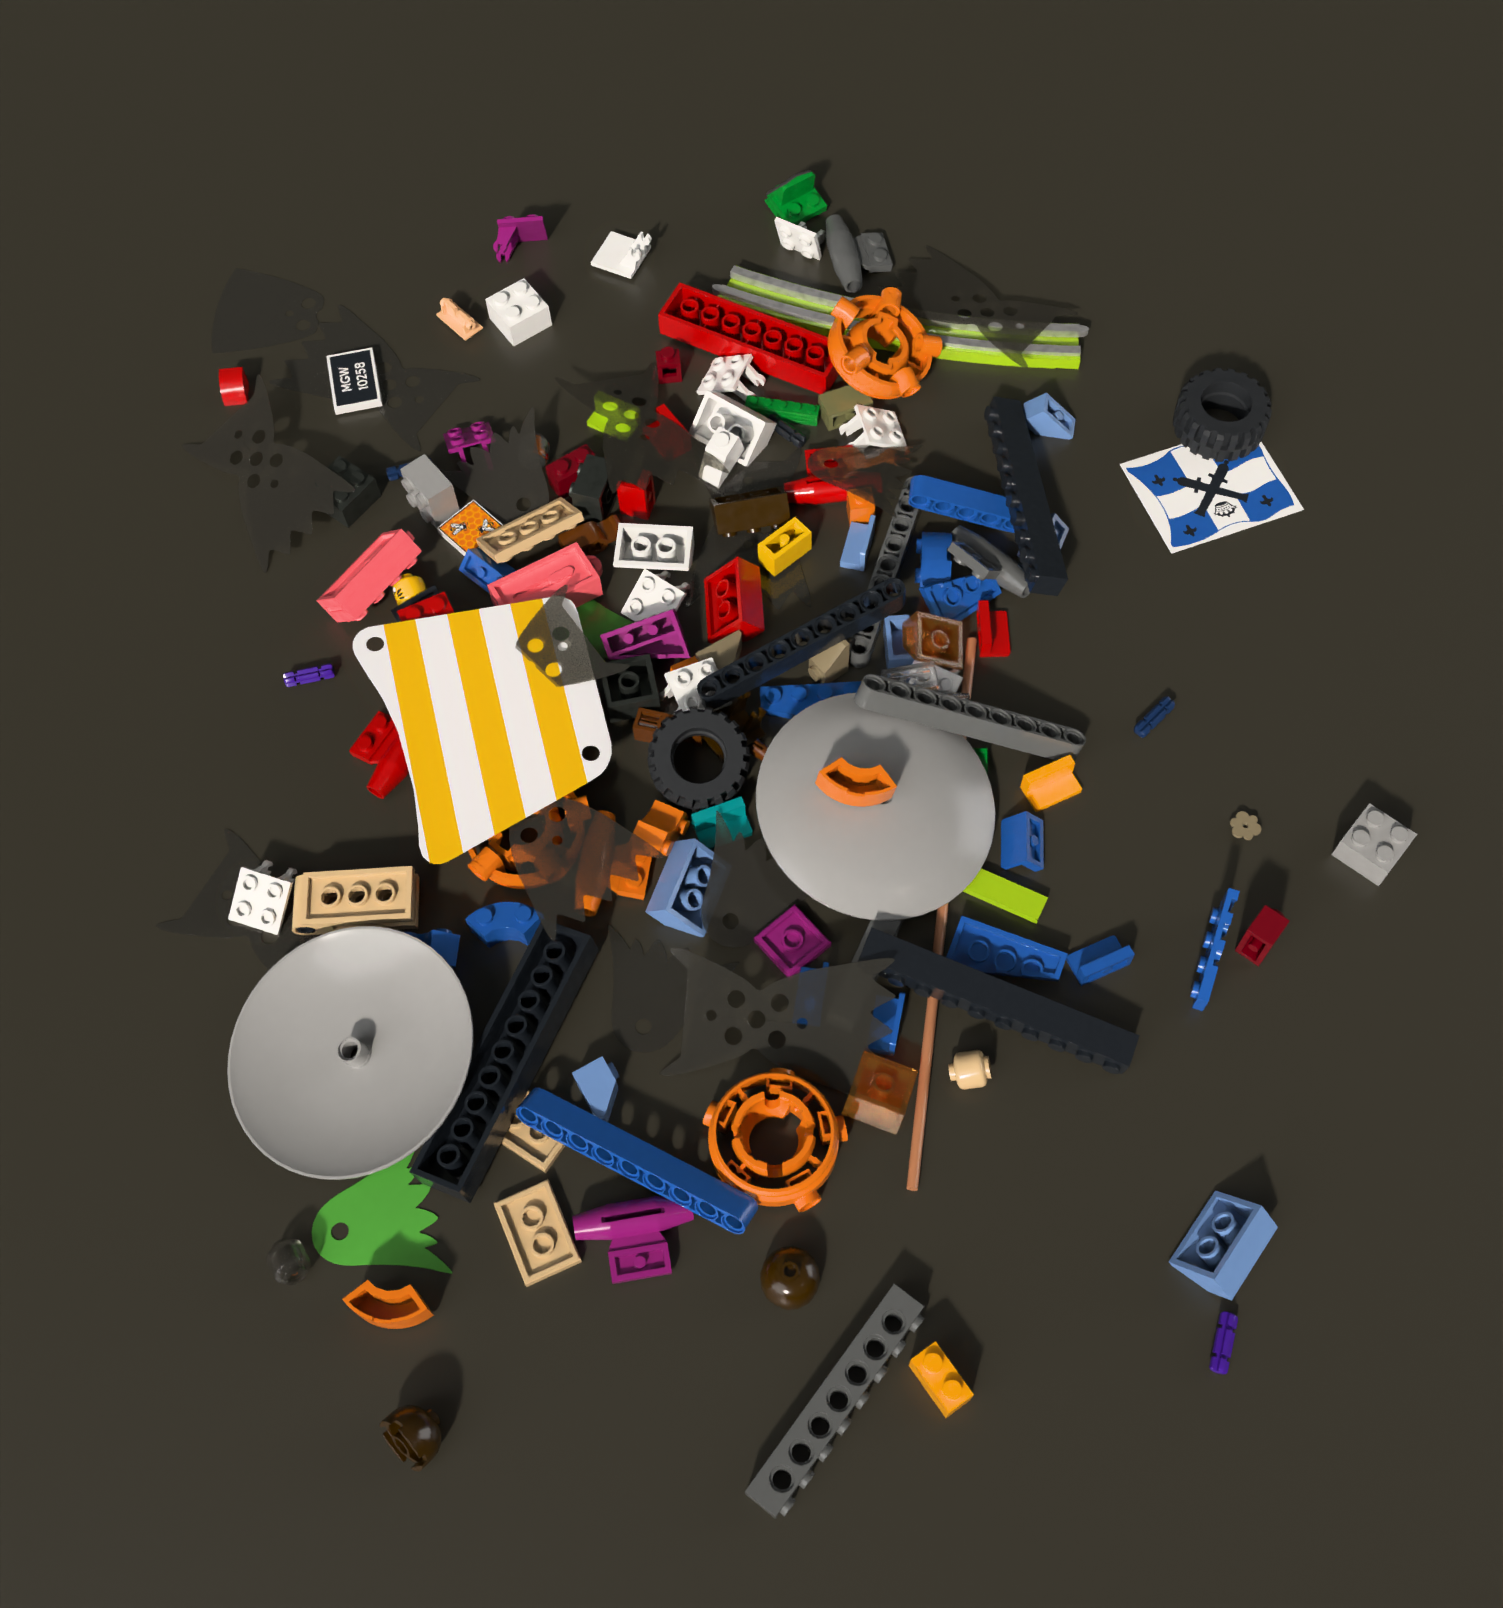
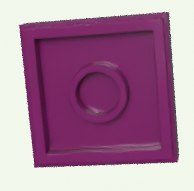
(792, 941)

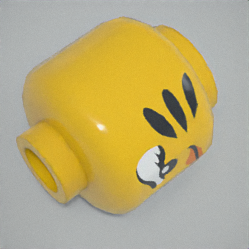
(407, 588)

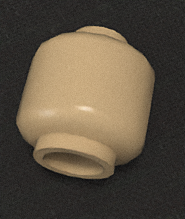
(970, 1069)

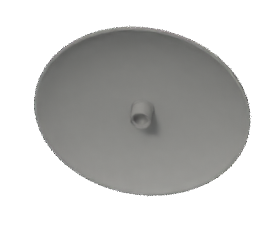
(886, 856)
(295, 1040)

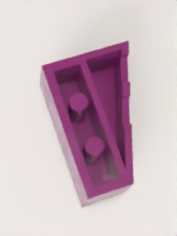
(656, 635)

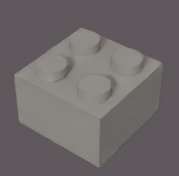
(429, 491)
(1374, 844)

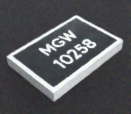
(354, 381)

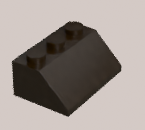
(750, 511)

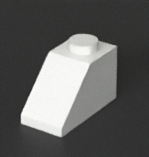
(727, 449)

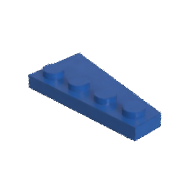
(790, 700)
(1213, 942)
(1004, 953)

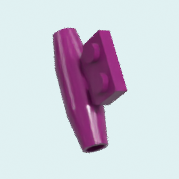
(635, 1229)

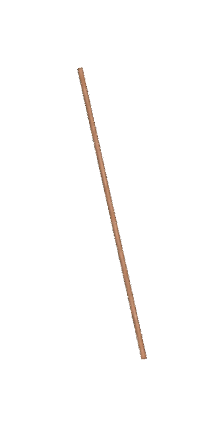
(932, 1003)

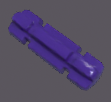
(309, 675)
(1223, 1343)

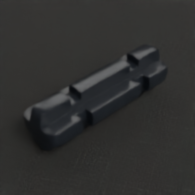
(788, 432)

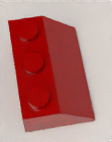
(734, 601)

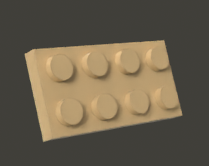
(530, 530)

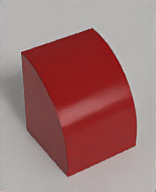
(233, 386)

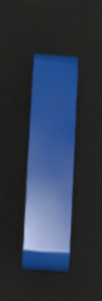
(960, 502)

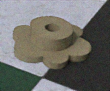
(1243, 820)

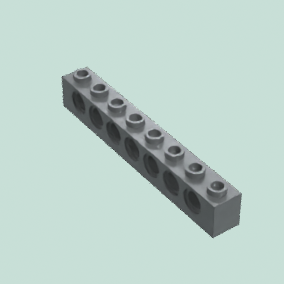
(894, 1304)

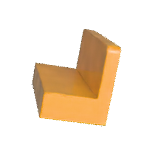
(1050, 784)

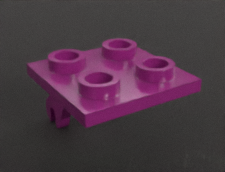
(516, 230)
(459, 438)

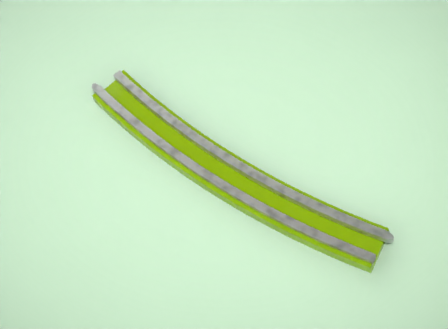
(811, 309)

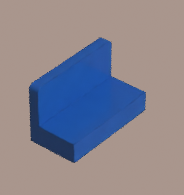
(482, 568)
(1022, 842)
(1099, 960)
(890, 1015)

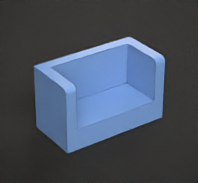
(892, 633)

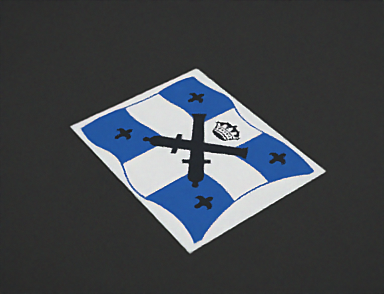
(1208, 499)

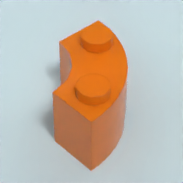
(855, 785)
(662, 826)
(388, 1308)

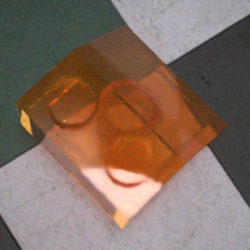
(934, 639)
(880, 1092)

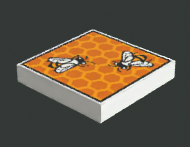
(467, 526)

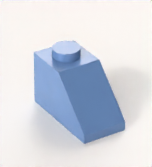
(1048, 418)
(598, 1086)

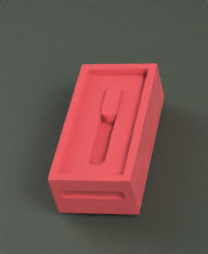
(548, 575)
(369, 576)

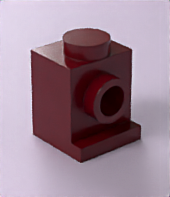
(668, 359)

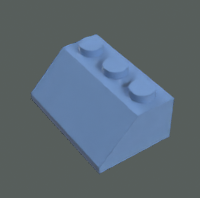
(682, 887)
(1224, 1244)

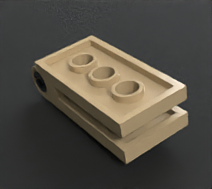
(316, 891)

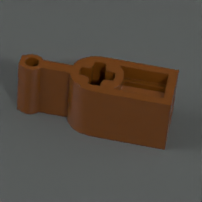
(591, 536)
(647, 722)

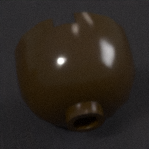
(790, 1277)
(413, 1434)

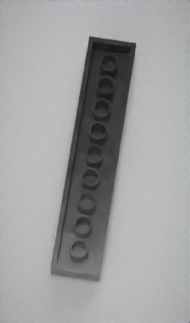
(506, 1061)

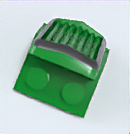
(796, 199)

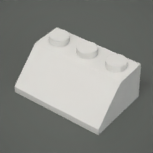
(736, 418)
(654, 547)

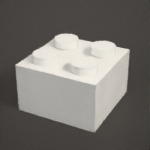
(518, 312)

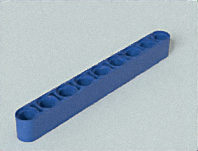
(638, 1160)

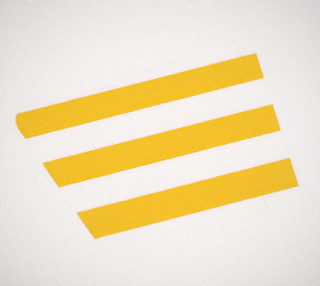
(482, 722)

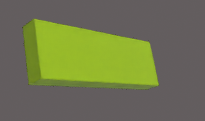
(1007, 895)

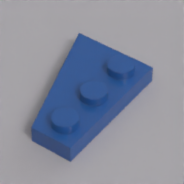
(958, 596)

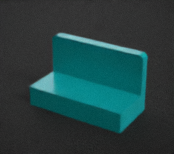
(734, 816)

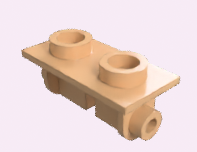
(458, 319)

